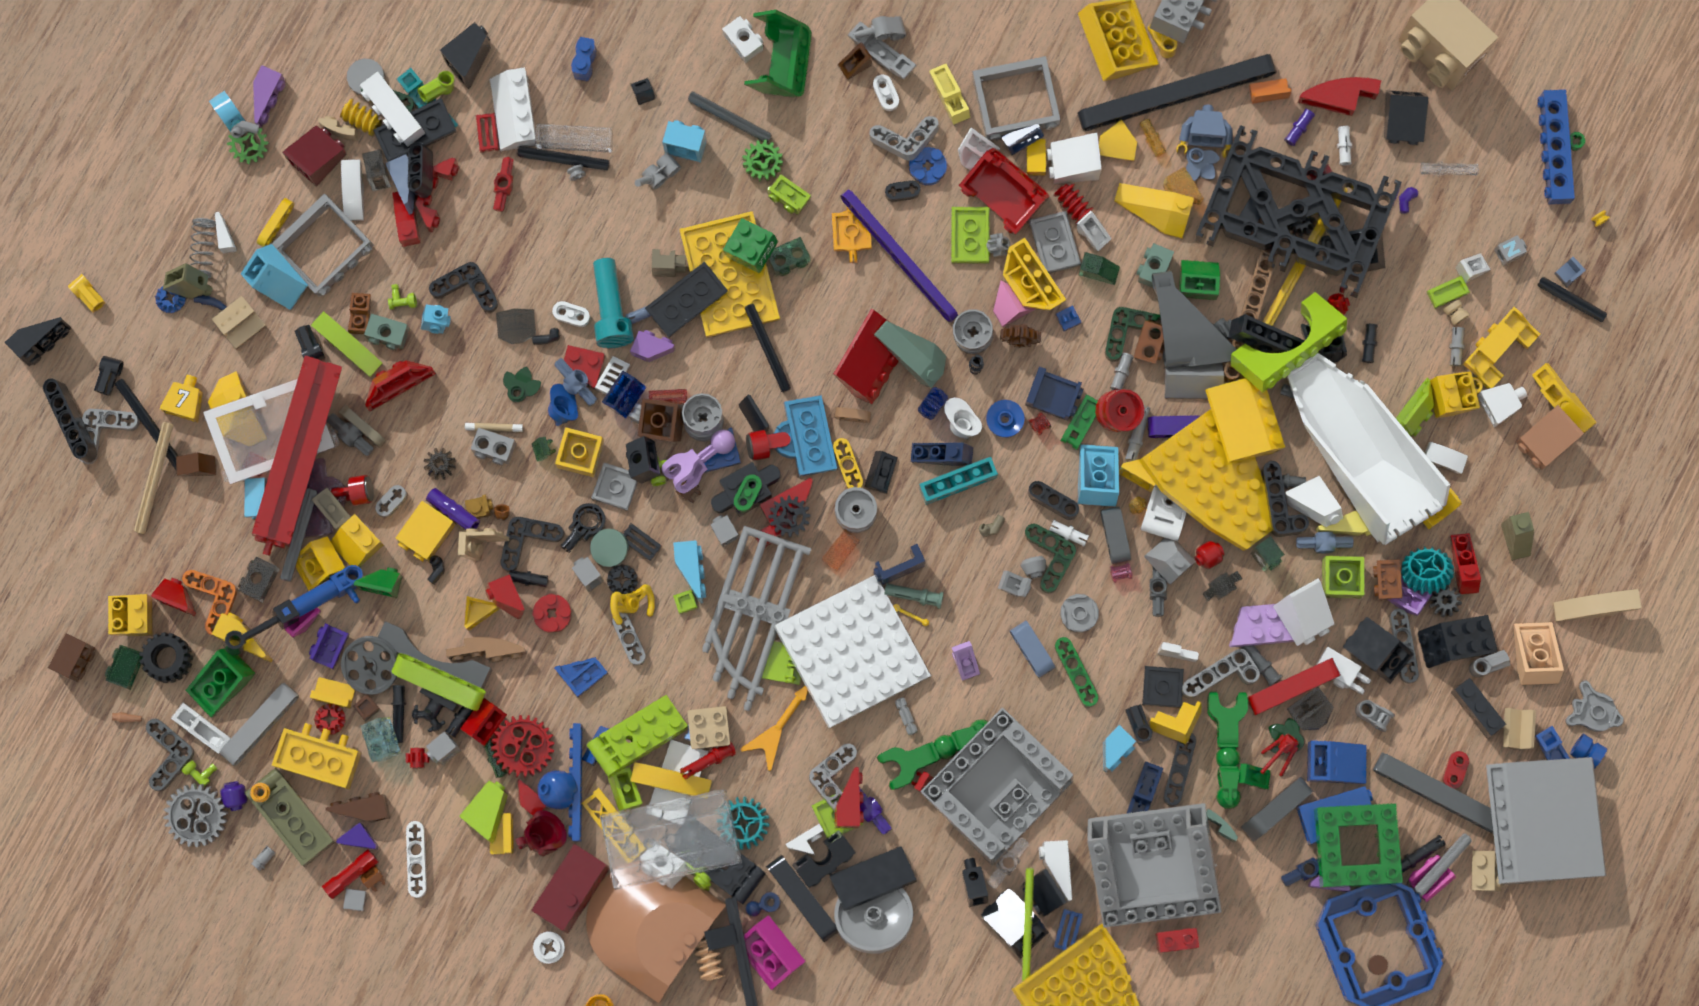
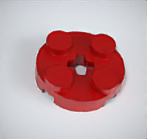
(552, 624)

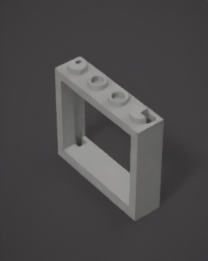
(1011, 70)
(302, 224)

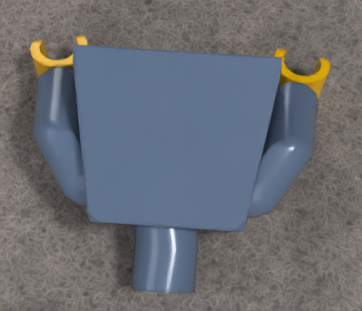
(1206, 129)

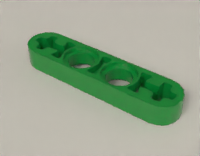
(1078, 671)

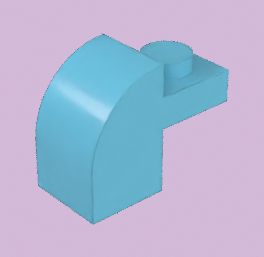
(226, 110)

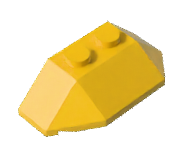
(1030, 278)
(227, 390)

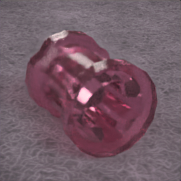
(1121, 572)

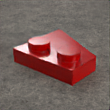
(585, 360)

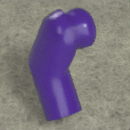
(1405, 197)

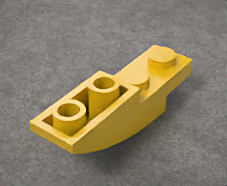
(1559, 394)

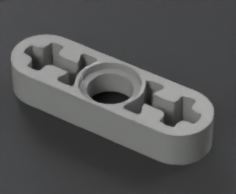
(630, 654)

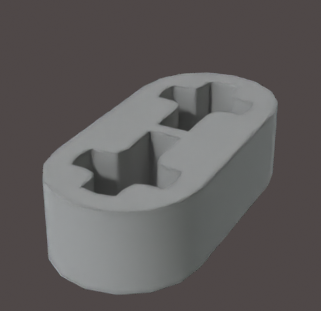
(394, 505)

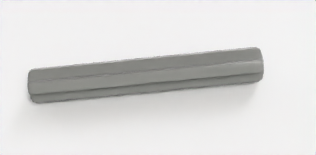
(1443, 864)

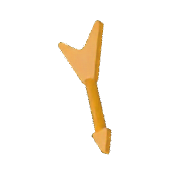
(770, 738)

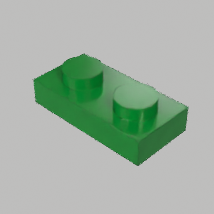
(1252, 776)

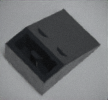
(35, 340)

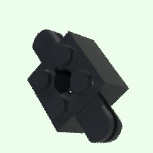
(732, 482)

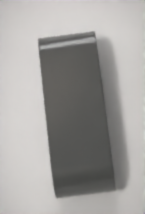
(1115, 535)

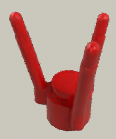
(1287, 744)

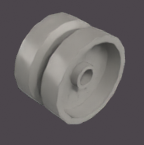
(852, 499)

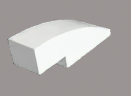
(352, 189)
(200, 727)

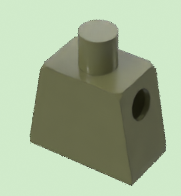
(187, 282)

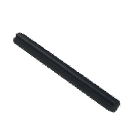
(144, 417)
(741, 952)

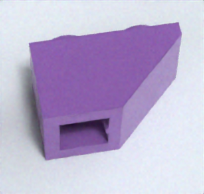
(650, 347)

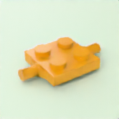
(849, 234)

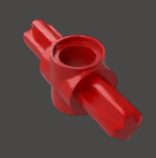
(504, 175)

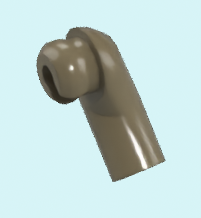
(993, 528)

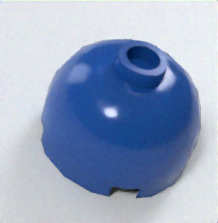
(556, 789)

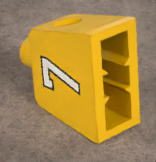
(183, 400)

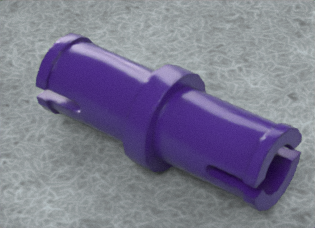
(1299, 127)

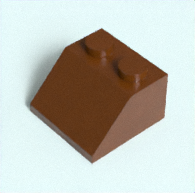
(661, 420)

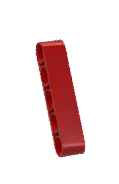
(1293, 686)

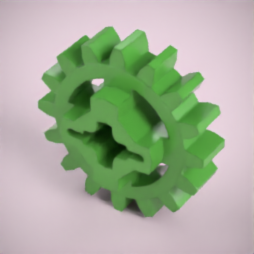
(256, 146)
(769, 159)

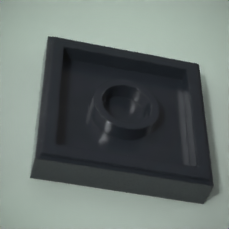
(1162, 686)

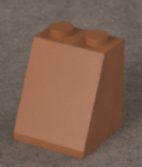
(1549, 438)

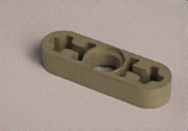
(367, 430)

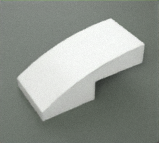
(1446, 457)

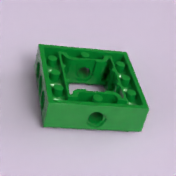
(1328, 845)

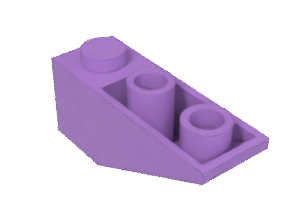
(266, 88)

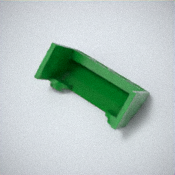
(789, 55)

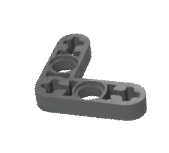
(175, 756)

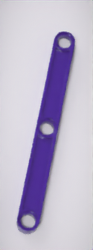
(899, 255)

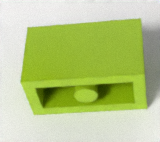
(624, 791)

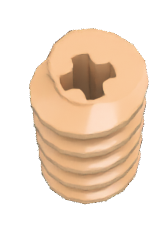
(709, 962)

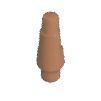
(125, 717)

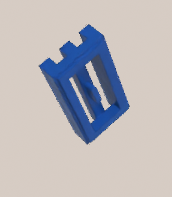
(1072, 914)

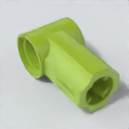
(436, 88)

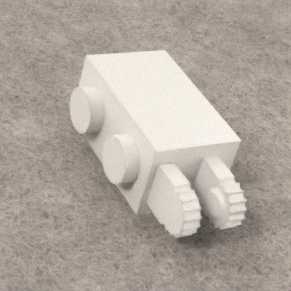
(1347, 669)

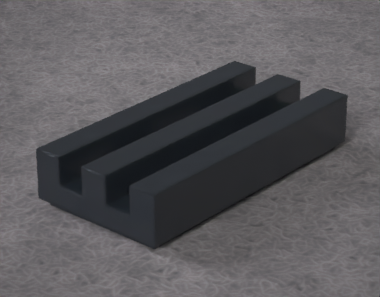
(648, 538)

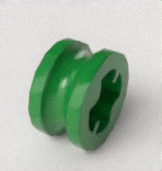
(1580, 136)

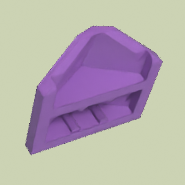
(1411, 601)

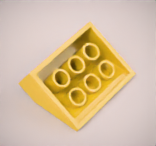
(1117, 38)
(1244, 420)

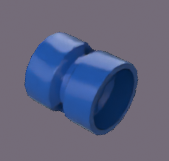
(1586, 748)

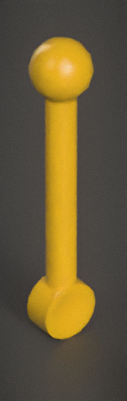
(925, 622)

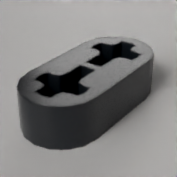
(904, 195)

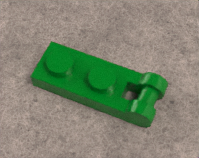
(1081, 422)

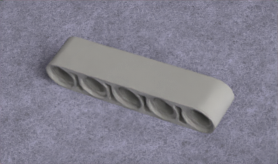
(259, 724)

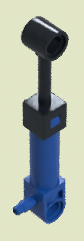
(290, 611)

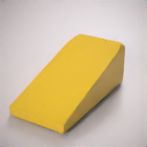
(1036, 158)

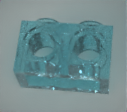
(380, 739)

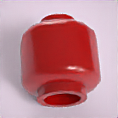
(1209, 554)

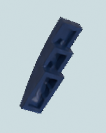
(1145, 788)

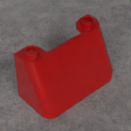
(1004, 189)

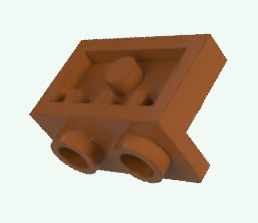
(1389, 579)

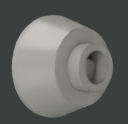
(1034, 566)

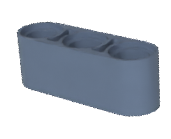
(1032, 649)

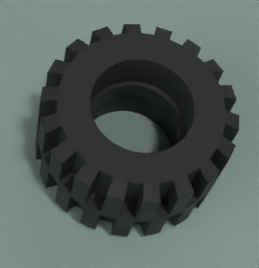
(151, 651)

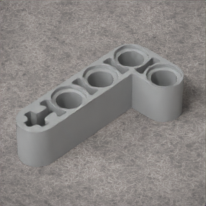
(1216, 676)

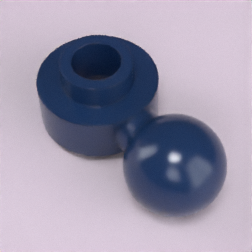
(754, 908)

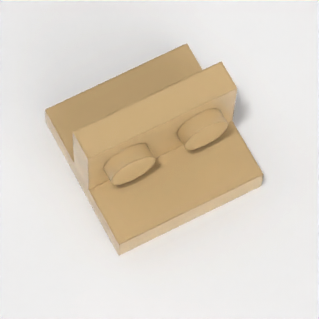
(238, 322)

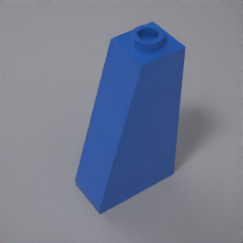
(1358, 796)

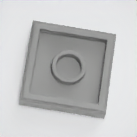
(614, 487)

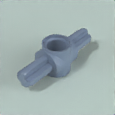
(575, 382)
(1324, 542)

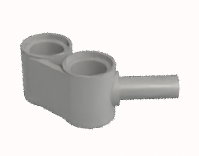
(883, 28)
(657, 175)

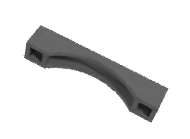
(469, 671)

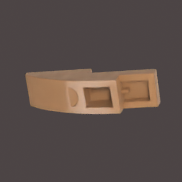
(494, 648)

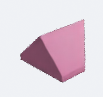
(1007, 305)

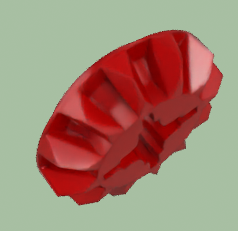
(336, 725)

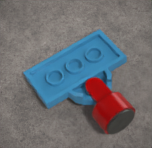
(800, 437)

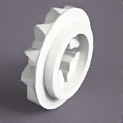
(546, 938)

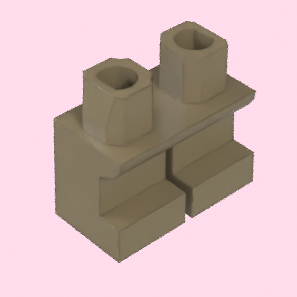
(667, 264)

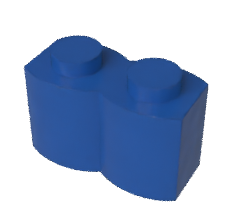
(584, 58)

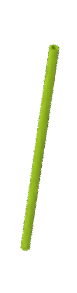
(1027, 923)

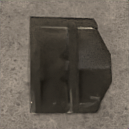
(516, 325)
(1311, 710)

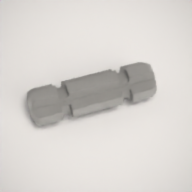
(906, 716)

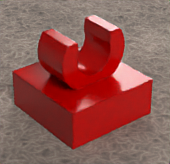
(924, 779)

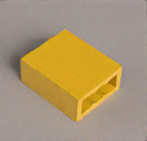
(424, 532)

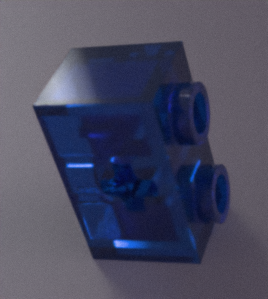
(624, 394)

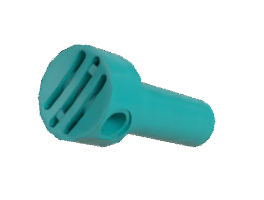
(613, 328)

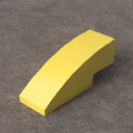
(950, 94)

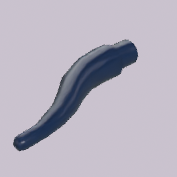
(211, 301)

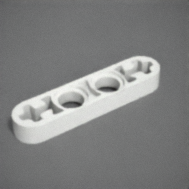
(416, 859)

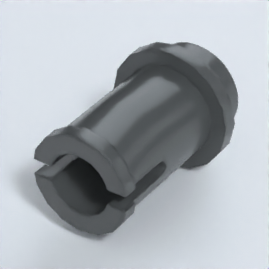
(1292, 481)

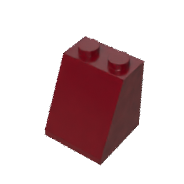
(315, 154)

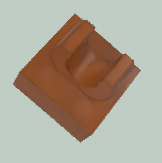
(371, 877)

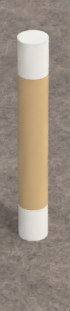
(494, 427)

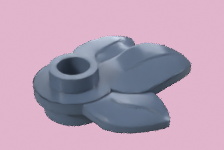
(1204, 165)

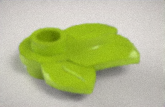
(702, 880)

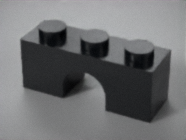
(1485, 715)
(838, 852)

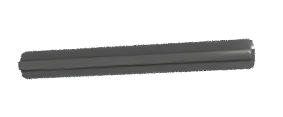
(729, 117)
(298, 535)

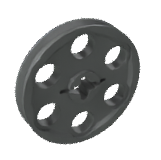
(364, 657)

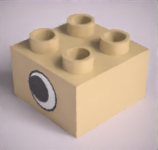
(1446, 41)

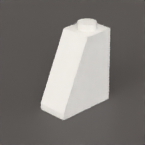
(1315, 502)

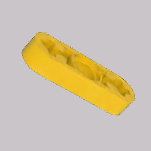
(275, 222)
(838, 453)

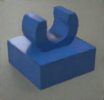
(1068, 318)

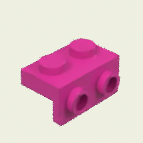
(1442, 882)

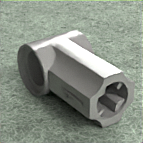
(1490, 663)

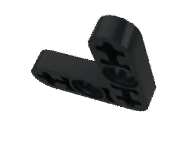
(472, 280)
(525, 531)

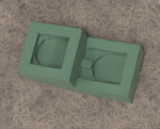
(1225, 829)

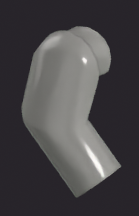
(243, 127)

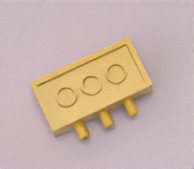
(317, 757)

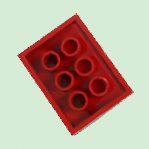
(866, 361)

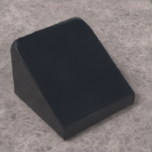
(643, 91)

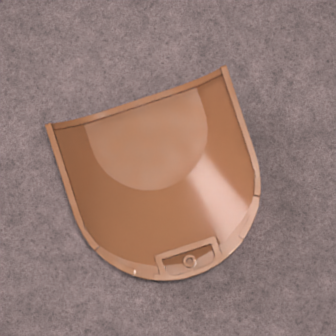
(649, 930)

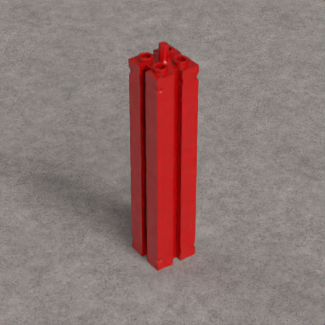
(296, 453)

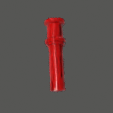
(715, 756)

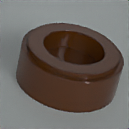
(1377, 965)

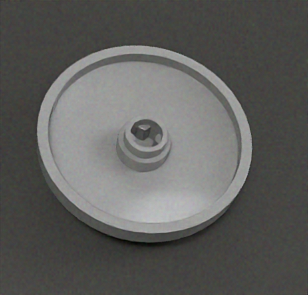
(876, 924)

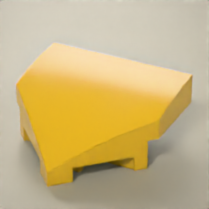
(1118, 142)

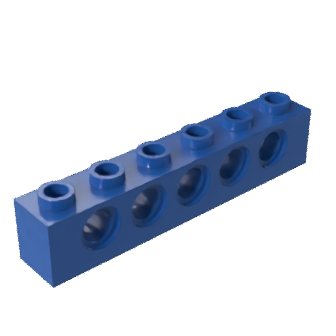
(1558, 100)

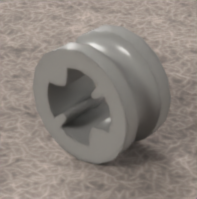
(576, 172)

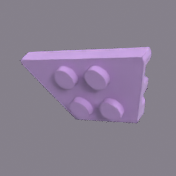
(1258, 627)

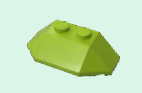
(1417, 409)

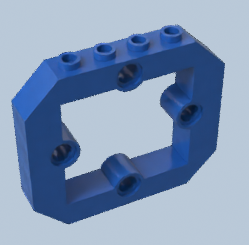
(1425, 945)

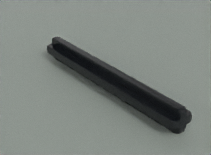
(563, 158)
(767, 348)

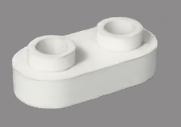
(886, 93)
(571, 314)

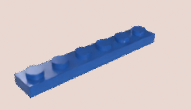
(575, 810)

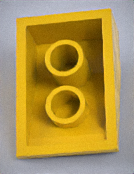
(234, 623)

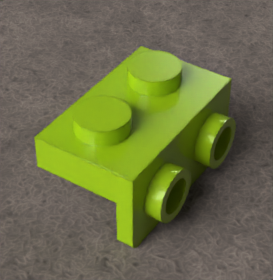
(788, 194)

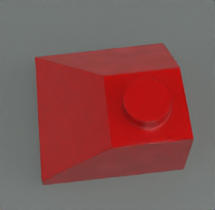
(174, 595)
(505, 596)

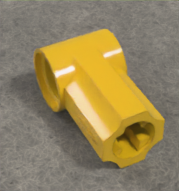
(1162, 40)
(83, 289)

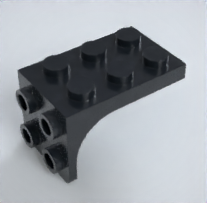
(1457, 640)

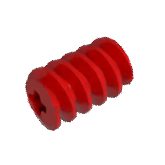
(1072, 202)

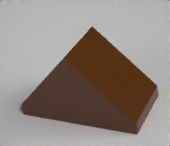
(855, 61)
(195, 465)

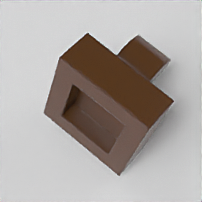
(687, 496)

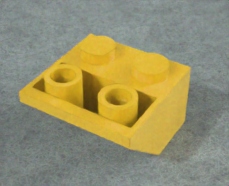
(1454, 394)
(130, 615)

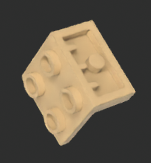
(470, 542)
(708, 727)

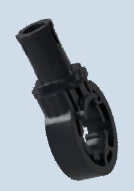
(586, 532)

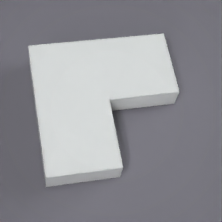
(1175, 651)

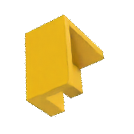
(1179, 727)

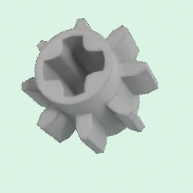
(998, 244)

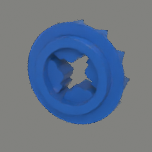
(166, 305)

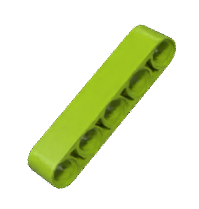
(438, 681)

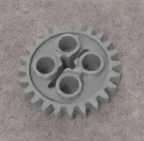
(178, 811)

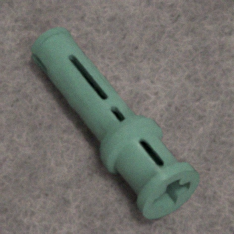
(922, 596)

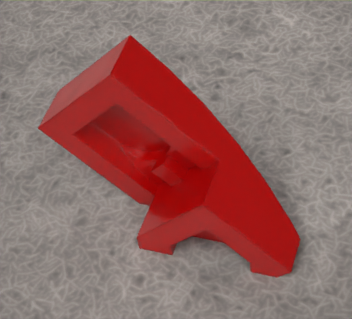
(528, 798)

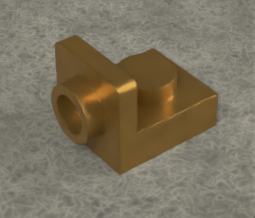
(480, 506)

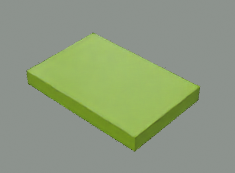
(969, 235)

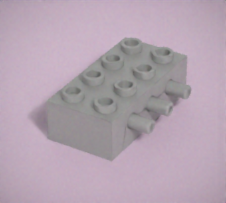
(1177, 17)

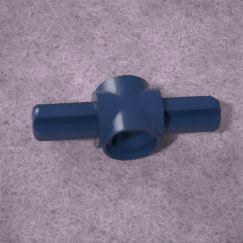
(1299, 873)

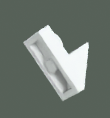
(1093, 230)
(801, 842)

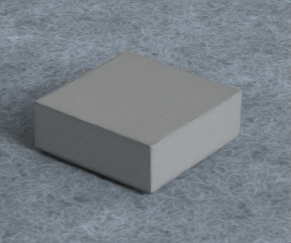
(354, 899)

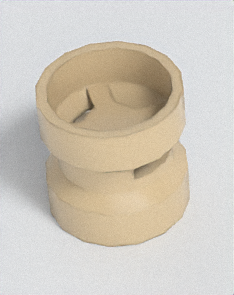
(1458, 316)

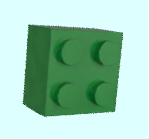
(750, 245)

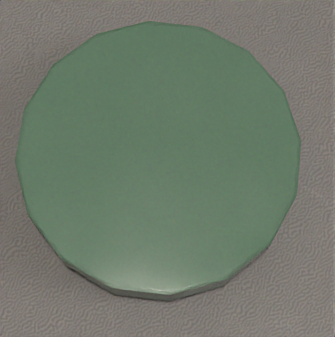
(609, 547)

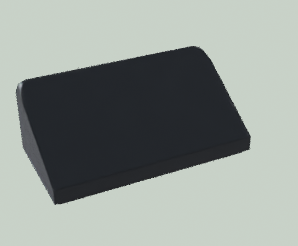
(753, 414)
(881, 471)

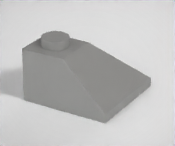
(1170, 559)

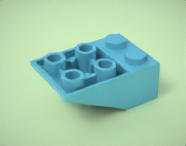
(274, 276)
(687, 560)

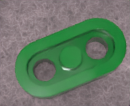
(747, 493)

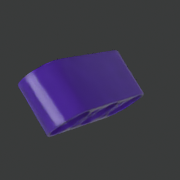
(1168, 425)

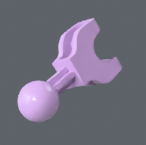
(691, 465)

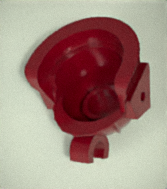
(543, 833)

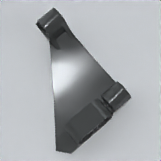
(1186, 332)

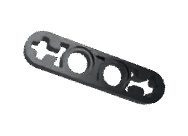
(1177, 768)

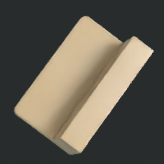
(1519, 728)

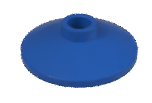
(1007, 409)

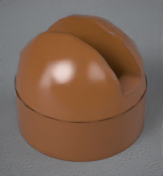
(501, 511)

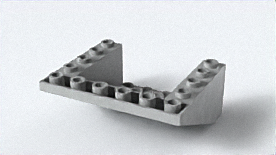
(997, 786)
(1546, 820)
(1153, 865)

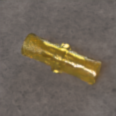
(1152, 137)

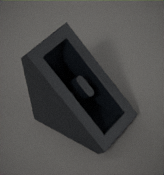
(721, 937)

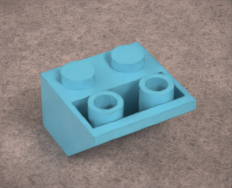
(1115, 746)

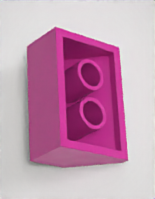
(771, 952)

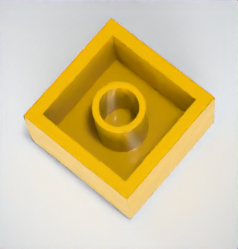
(579, 452)

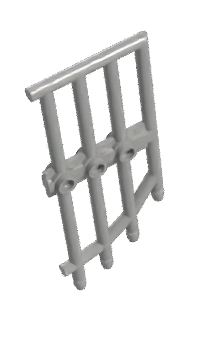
(753, 607)

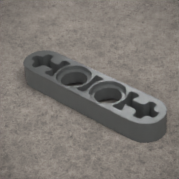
(1408, 643)

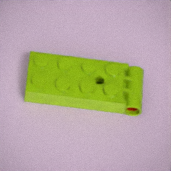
(646, 731)

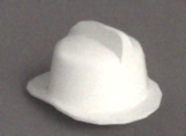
(962, 418)

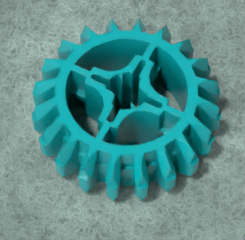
(1430, 575)
(747, 839)

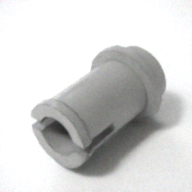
(263, 858)

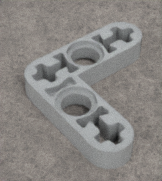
(905, 144)
(101, 422)
(827, 774)

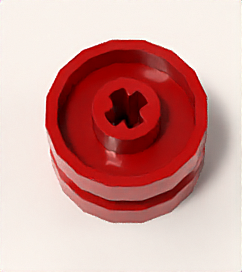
(1119, 410)

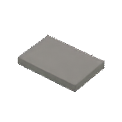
(1055, 242)

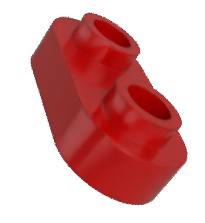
(1455, 769)

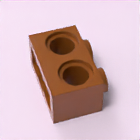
(1146, 340)

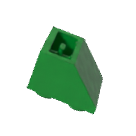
(1199, 279)

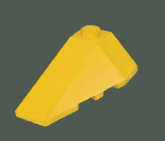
(1160, 208)

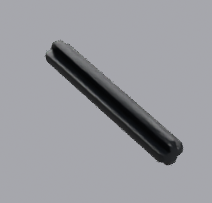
(1572, 299)

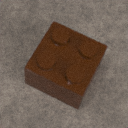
(72, 658)

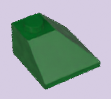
(381, 582)

